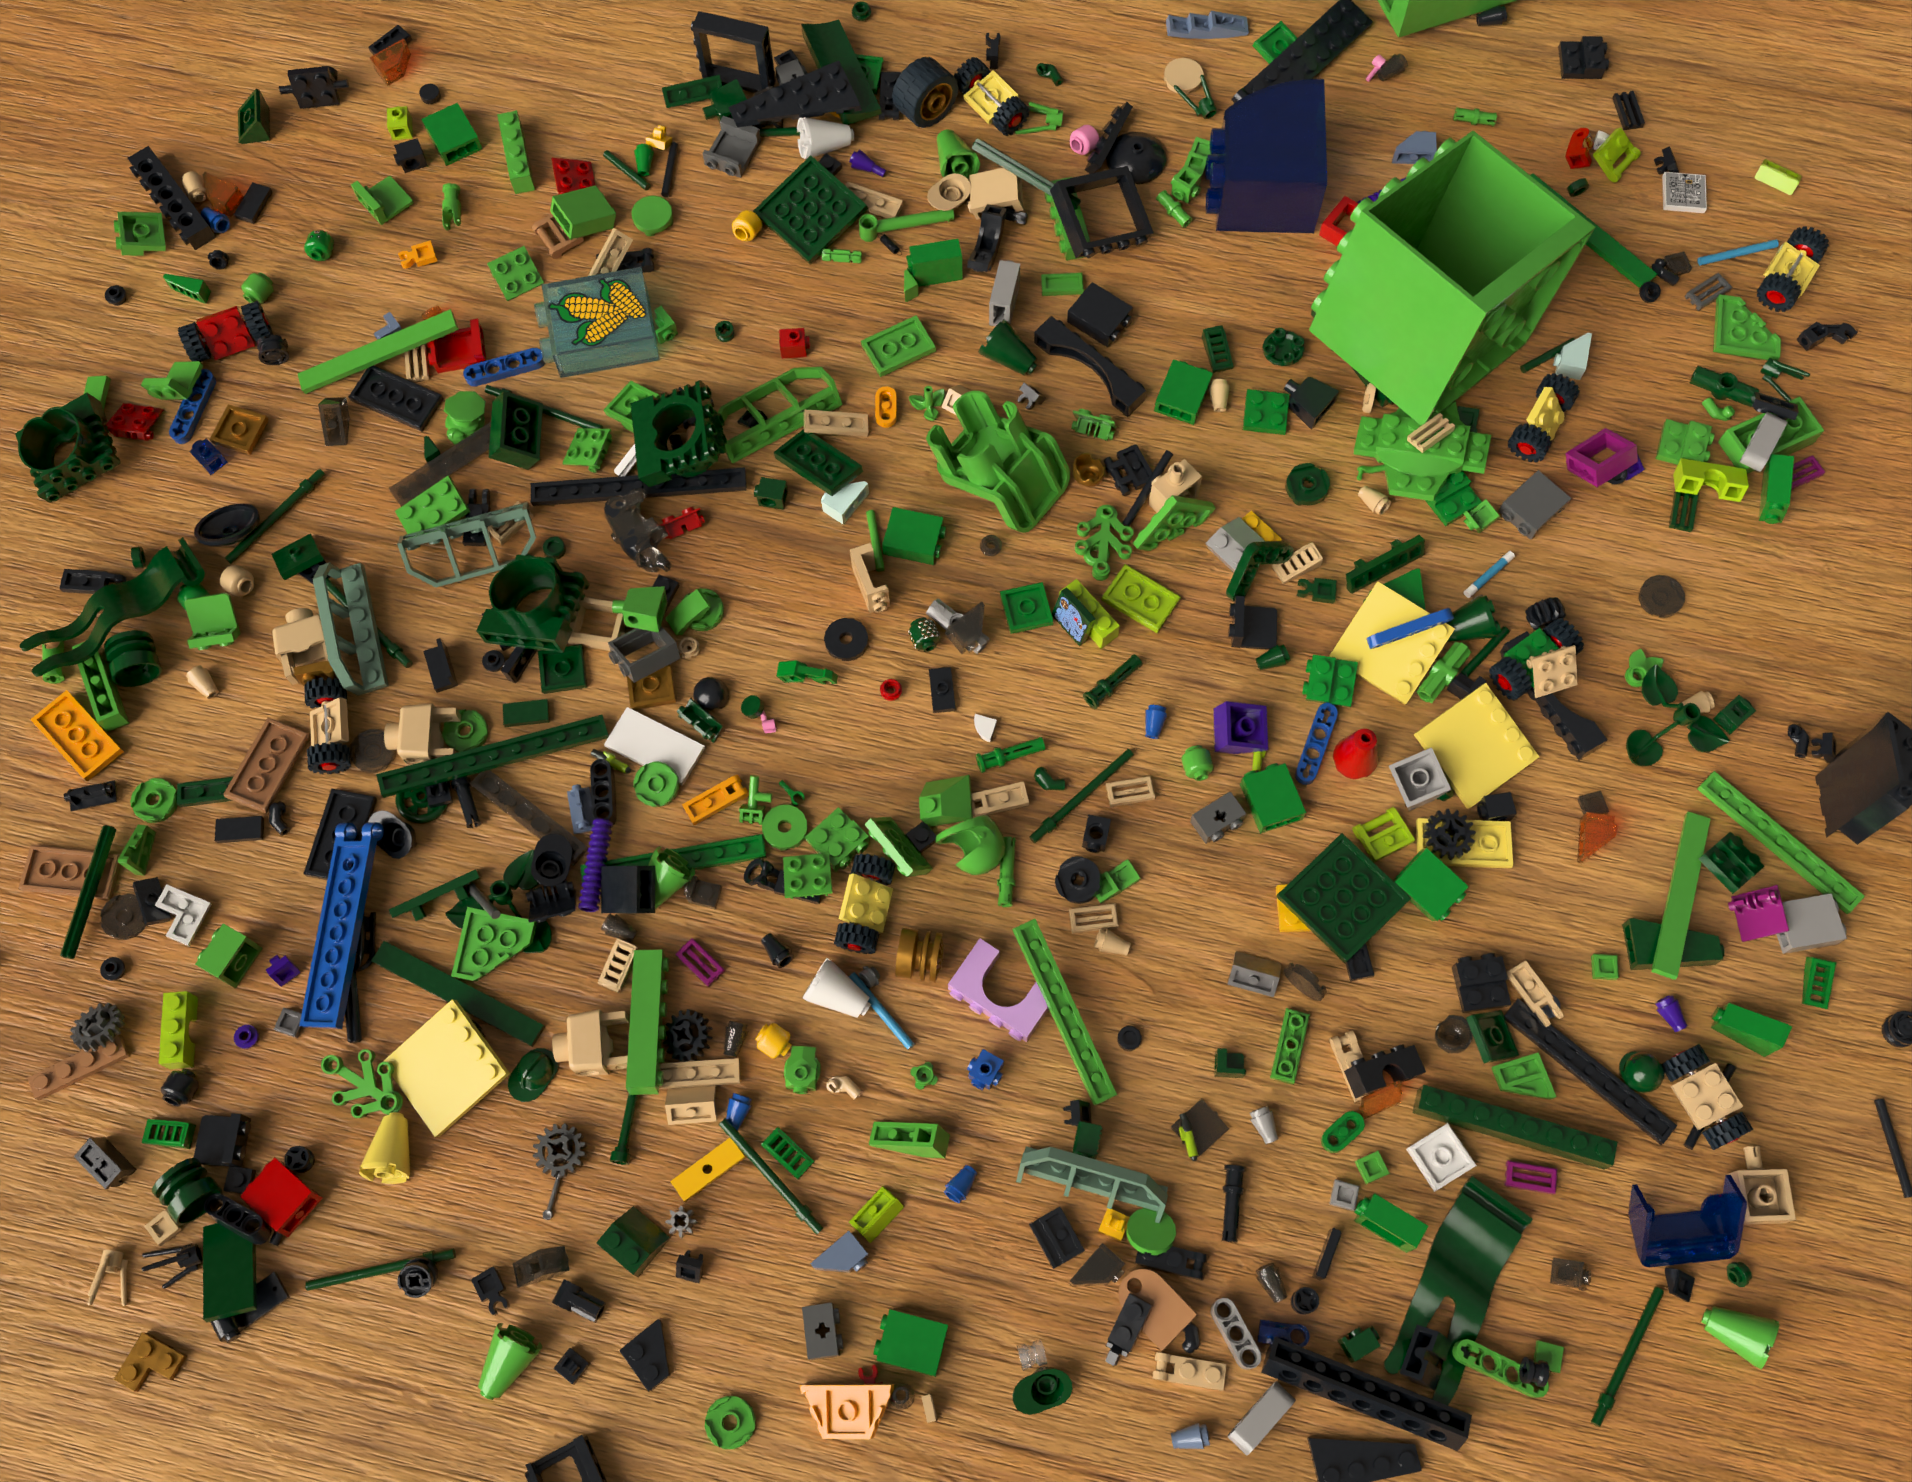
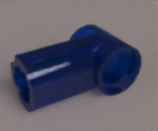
(1271, 1329)

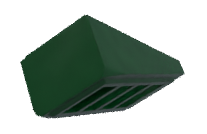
(1215, 336)

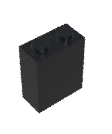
(1100, 315)
(628, 889)

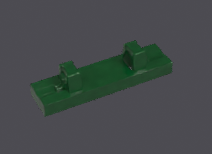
(1397, 557)
(414, 904)

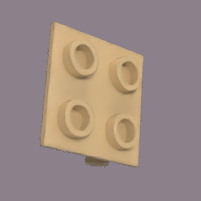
(1554, 670)

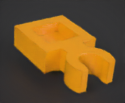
(421, 255)

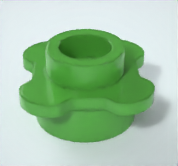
(926, 1069)

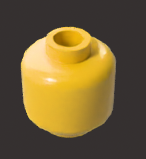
(746, 225)
(773, 1040)

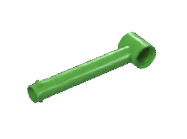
(870, 226)

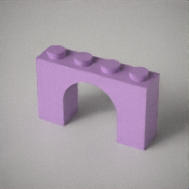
(967, 985)

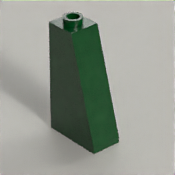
(1642, 940)

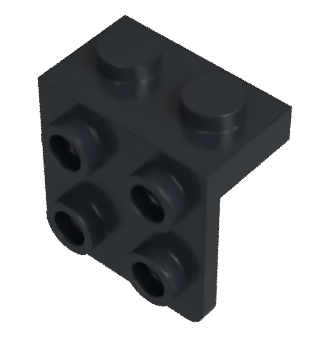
(1252, 625)
(222, 1140)

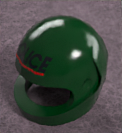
(1641, 1072)

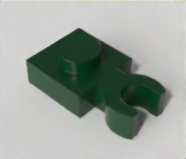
(1321, 590)

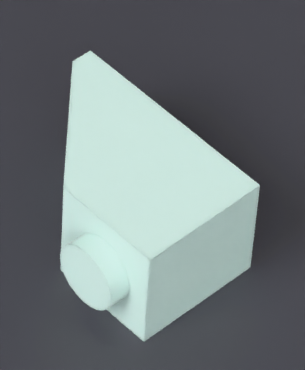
(1573, 357)
(845, 501)

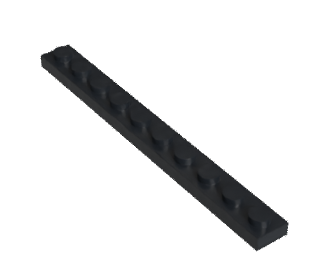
(604, 488)

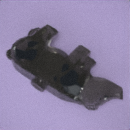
(635, 533)

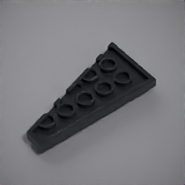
(805, 96)

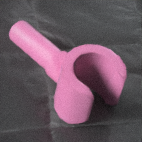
(1378, 62)
(768, 725)

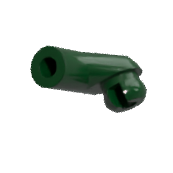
(1051, 72)
(1046, 781)

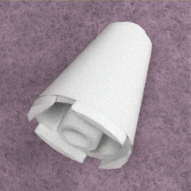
(822, 136)
(836, 991)

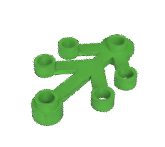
(1104, 536)
(365, 1085)

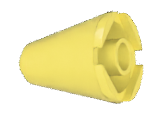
(388, 1152)

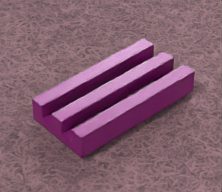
(1816, 466)
(713, 975)
(1531, 1187)

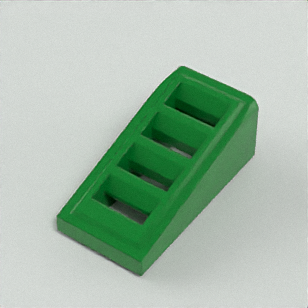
(189, 286)
(1809, 974)
(185, 1137)
(769, 1141)

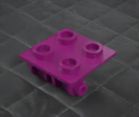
(1759, 913)

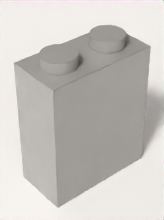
(1004, 292)
(1811, 924)

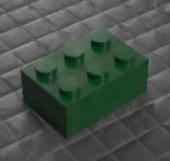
(515, 430)

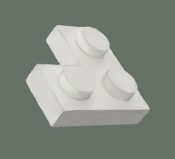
(189, 912)

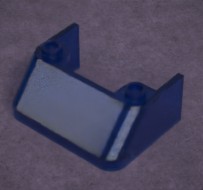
(1691, 1235)

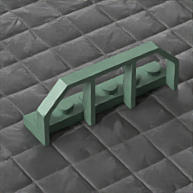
(455, 530)
(363, 626)
(1094, 1177)

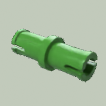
(1475, 116)
(1174, 208)

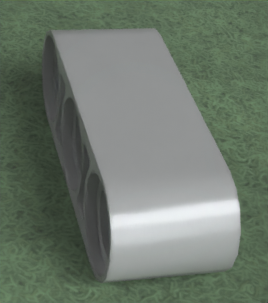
(1763, 442)
(1236, 1347)
(1261, 1418)

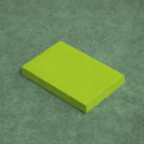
(1141, 598)

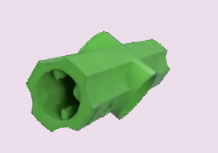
(1443, 672)

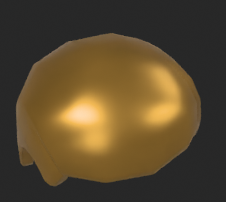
(1088, 470)

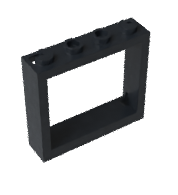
(739, 31)
(1079, 245)

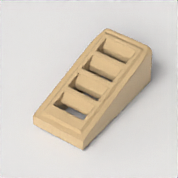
(1307, 550)
(611, 962)

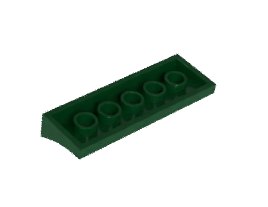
(829, 44)

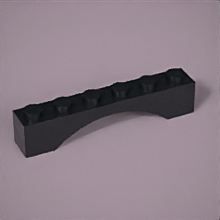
(1059, 341)
(1578, 732)

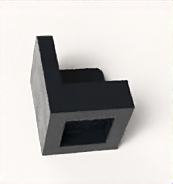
(1462, 685)

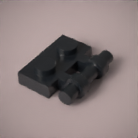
(1134, 466)

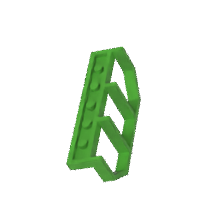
(785, 421)

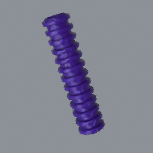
(596, 859)

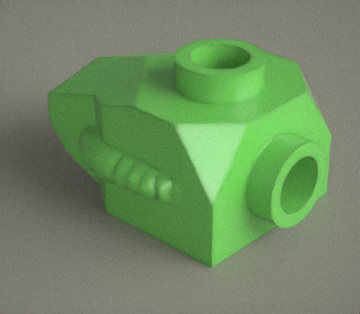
(802, 1070)

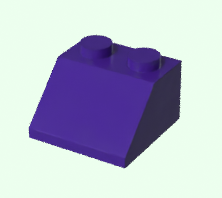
(1240, 728)

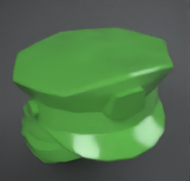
(464, 415)

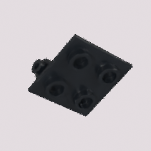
(552, 905)

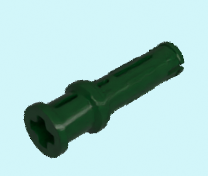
(1106, 687)

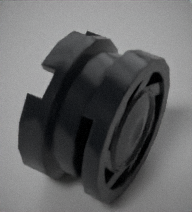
(272, 350)
(1898, 1029)
(417, 1277)

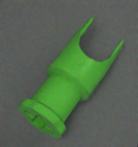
(451, 205)
(55, 675)

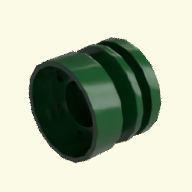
(132, 658)
(185, 1190)

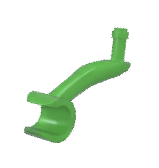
(1369, 469)

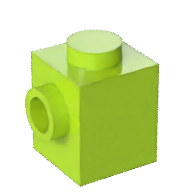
(399, 123)

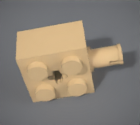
(1179, 481)
(1770, 1184)

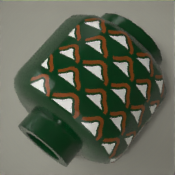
(924, 634)

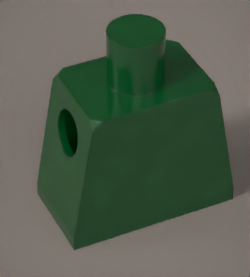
(722, 99)

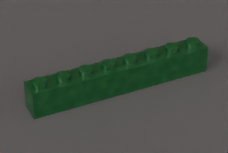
(1515, 1127)

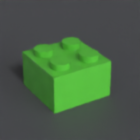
(228, 955)

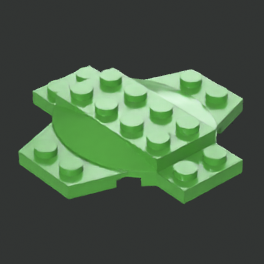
(1418, 473)

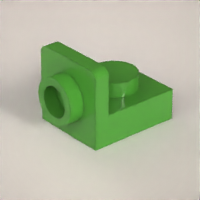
(667, 327)

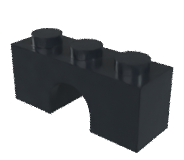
(1367, 1076)

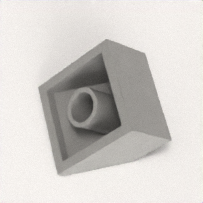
(1231, 541)
(1420, 779)

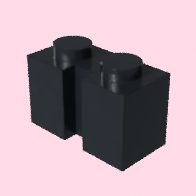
(1424, 1355)

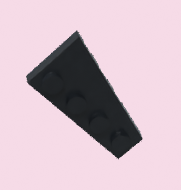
(1361, 1460)

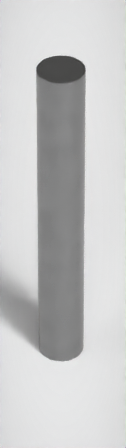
(483, 901)

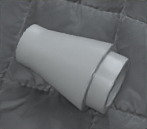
(1264, 1123)

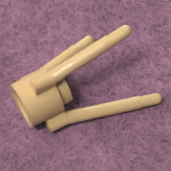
(109, 1263)

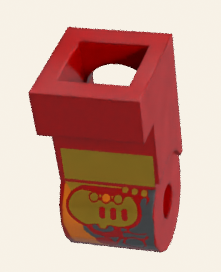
(1578, 149)

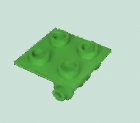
(515, 273)
(1104, 421)
(588, 448)
(807, 875)

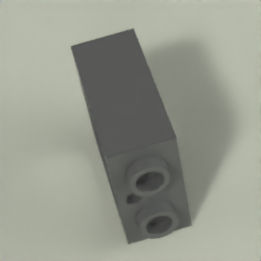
(648, 664)

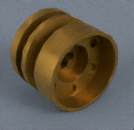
(919, 955)

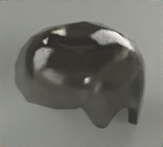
(1453, 1034)

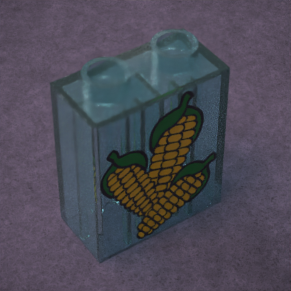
(597, 323)

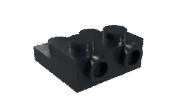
(1583, 58)
(1481, 983)

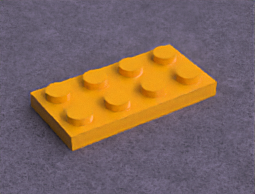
(77, 735)

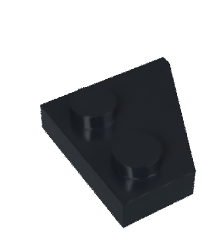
(648, 1356)

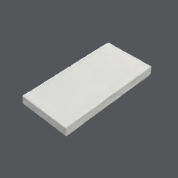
(650, 741)

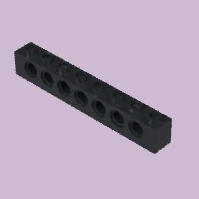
(1367, 1394)

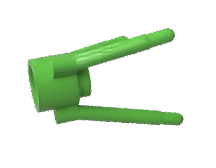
(1053, 117)

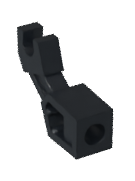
(1809, 337)

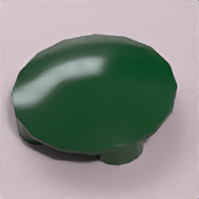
(1283, 347)

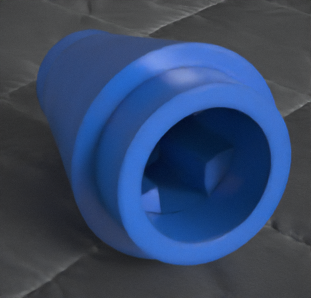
(215, 220)
(1154, 721)
(738, 1109)
(960, 1184)

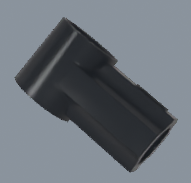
(575, 1299)

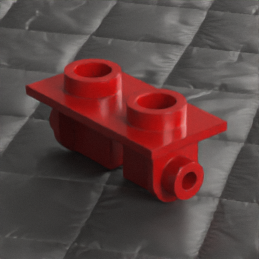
(689, 519)

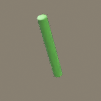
(875, 541)

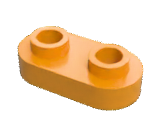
(886, 408)

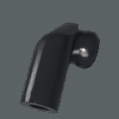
(1663, 273)

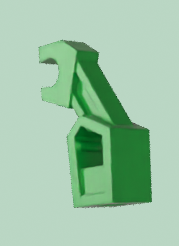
(796, 672)

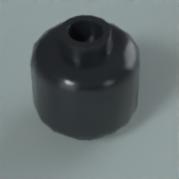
(179, 1087)

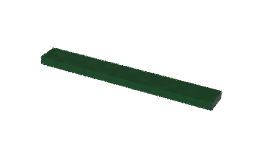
(450, 988)

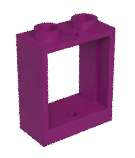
(1597, 474)

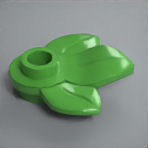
(1640, 666)

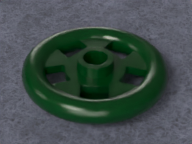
(411, 813)

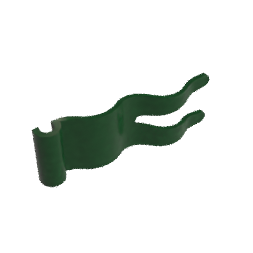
(120, 602)
(1462, 1266)

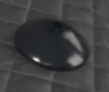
(1144, 163)
(227, 525)

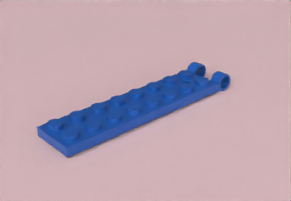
(340, 926)

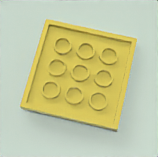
(1397, 665)
(1477, 745)
(446, 1068)

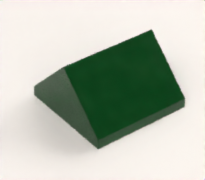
(254, 119)

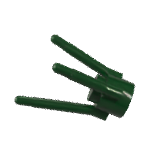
(1206, 106)
(1774, 368)

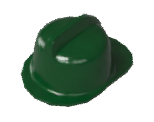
(532, 1075)
(1042, 1390)

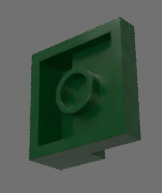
(1731, 862)

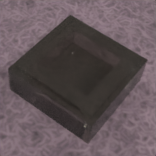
(1678, 263)
(1593, 803)

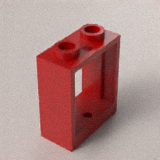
(1329, 226)

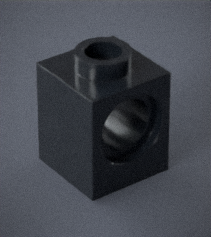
(410, 155)
(1497, 807)
(1096, 824)

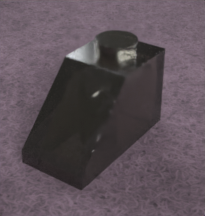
(334, 420)
(967, 629)
(541, 1266)
(1099, 1269)

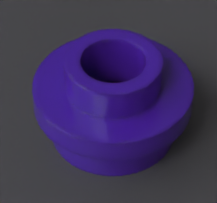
(250, 1041)

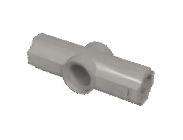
(946, 616)

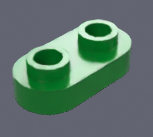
(1342, 1132)

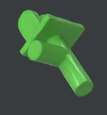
(752, 807)

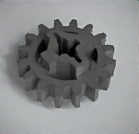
(97, 1027)
(555, 1158)

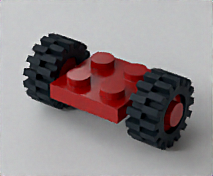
(225, 332)

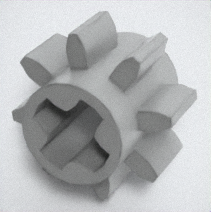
(687, 1216)

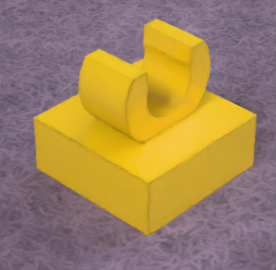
(658, 138)
(1114, 1224)

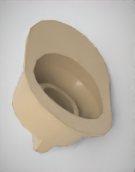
(949, 192)

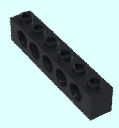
(171, 197)

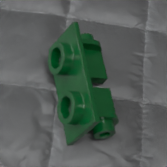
(701, 720)

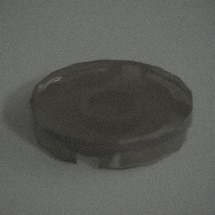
(1661, 596)
(370, 753)
(122, 917)
(1305, 981)

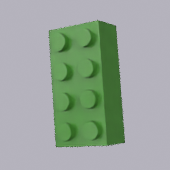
(1795, 436)

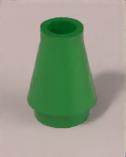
(644, 157)

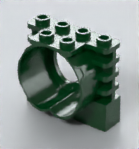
(657, 418)
(89, 458)
(543, 626)

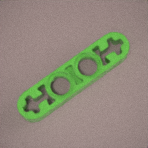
(1499, 1371)

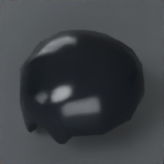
(711, 693)

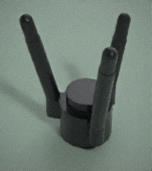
(187, 1256)

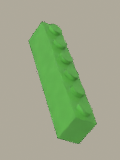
(646, 1022)

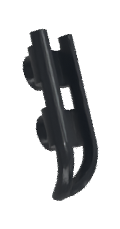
(366, 946)

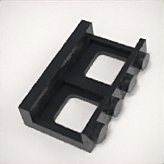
(583, 1456)

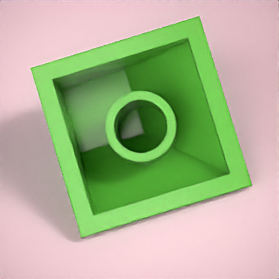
(946, 801)

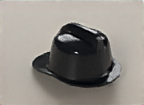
(397, 836)
(551, 860)

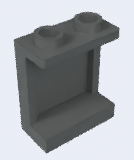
(732, 148)
(1534, 504)

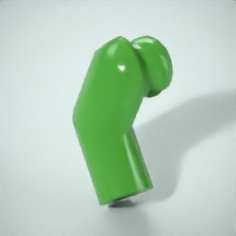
(1716, 412)

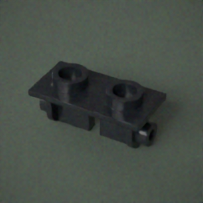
(91, 795)

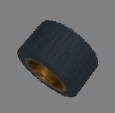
(925, 92)

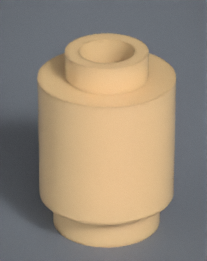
(194, 186)

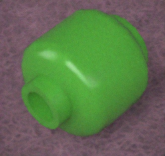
(257, 288)
(1197, 763)

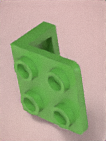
(178, 382)
(211, 621)

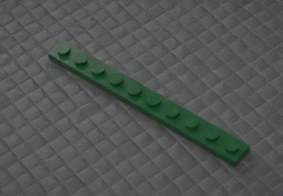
(492, 756)

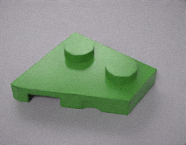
(138, 850)
(1524, 1077)

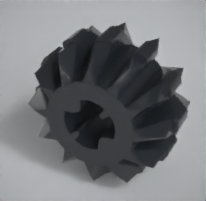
(1545, 612)

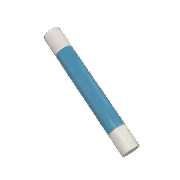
(1491, 572)

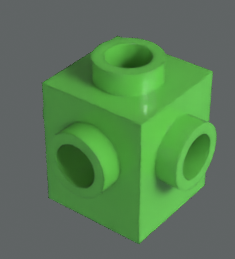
(1186, 184)

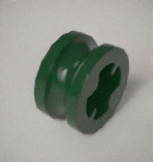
(719, 328)

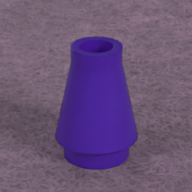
(1671, 1011)

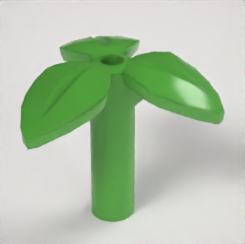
(931, 399)

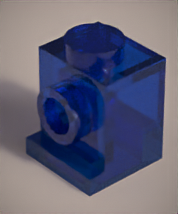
(205, 453)

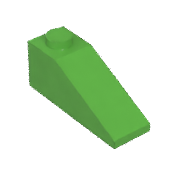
(911, 1138)

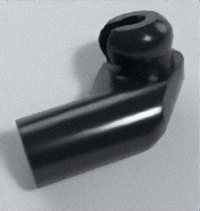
(1800, 739)
(275, 818)
(1192, 1338)

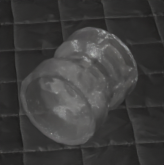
(1032, 1354)

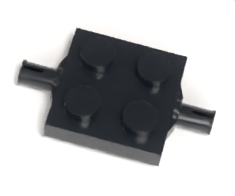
(314, 87)

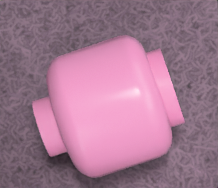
(1084, 139)

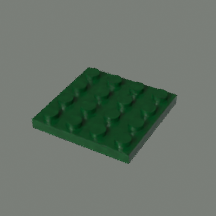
(810, 209)
(1343, 897)

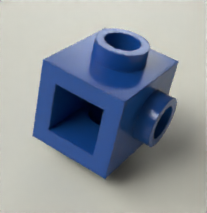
(987, 1062)

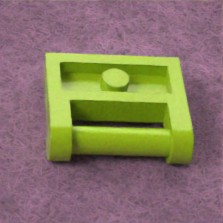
(1611, 150)
(1386, 841)

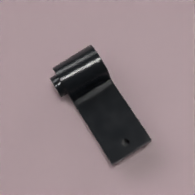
(269, 1295)

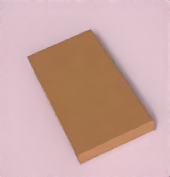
(267, 765)
(64, 871)

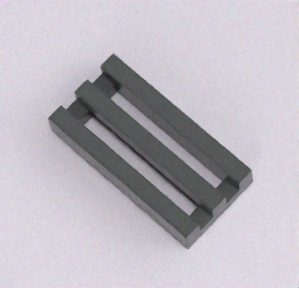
(1697, 299)

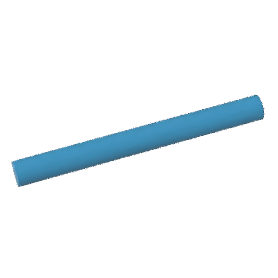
(1738, 252)
(883, 1013)

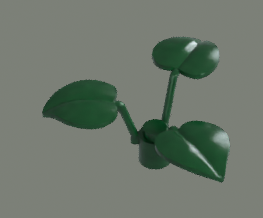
(1703, 734)
(516, 875)

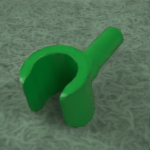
(791, 792)

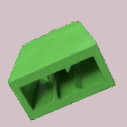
(643, 608)

